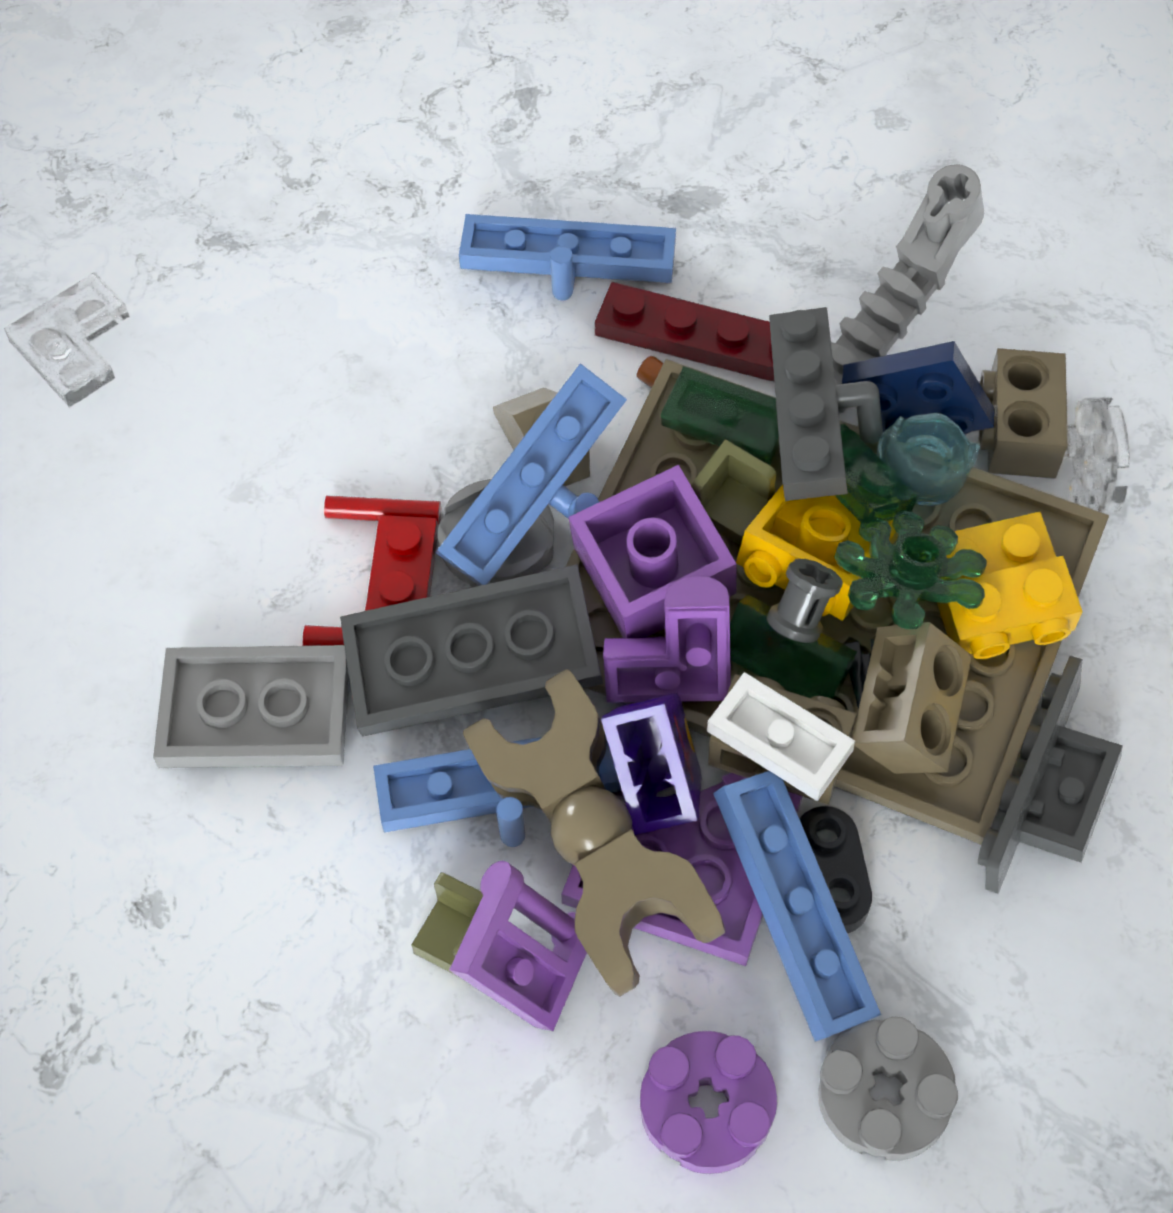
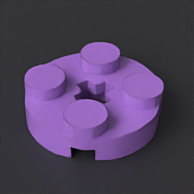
(683, 1131)

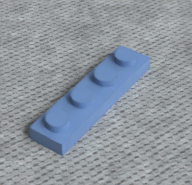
(796, 905)

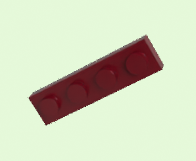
(686, 330)

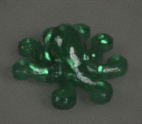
(911, 569)

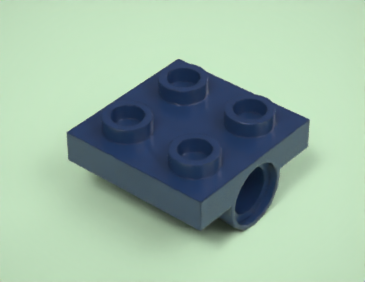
(925, 383)

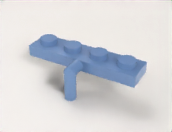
(567, 250)
(533, 477)
(453, 789)

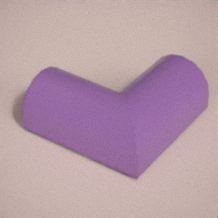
(686, 661)

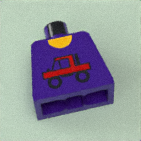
(653, 753)

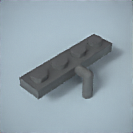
(810, 404)

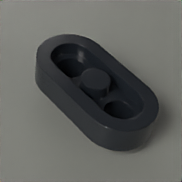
(841, 861)

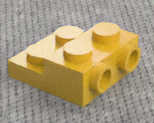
(801, 531)
(1024, 588)

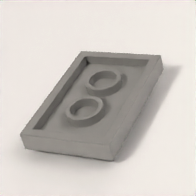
(252, 707)

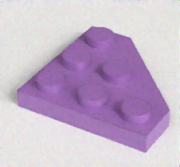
(718, 865)

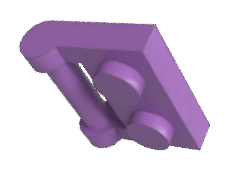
(510, 962)

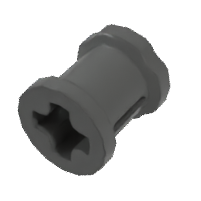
(804, 600)

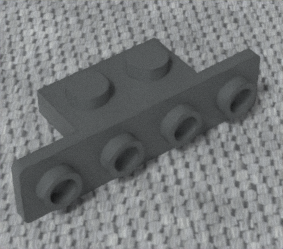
(1060, 786)

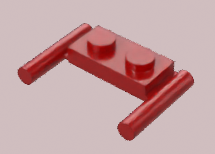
(401, 554)

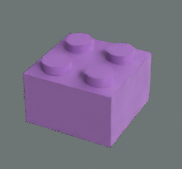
(644, 544)

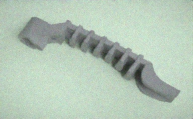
(923, 264)

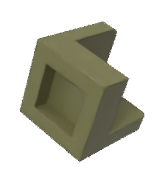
(734, 489)
(447, 922)

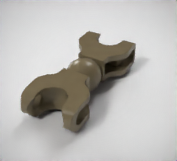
(594, 832)

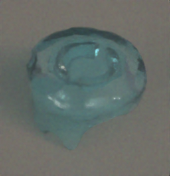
(929, 456)

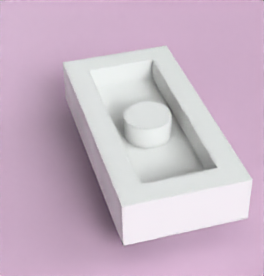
(780, 736)

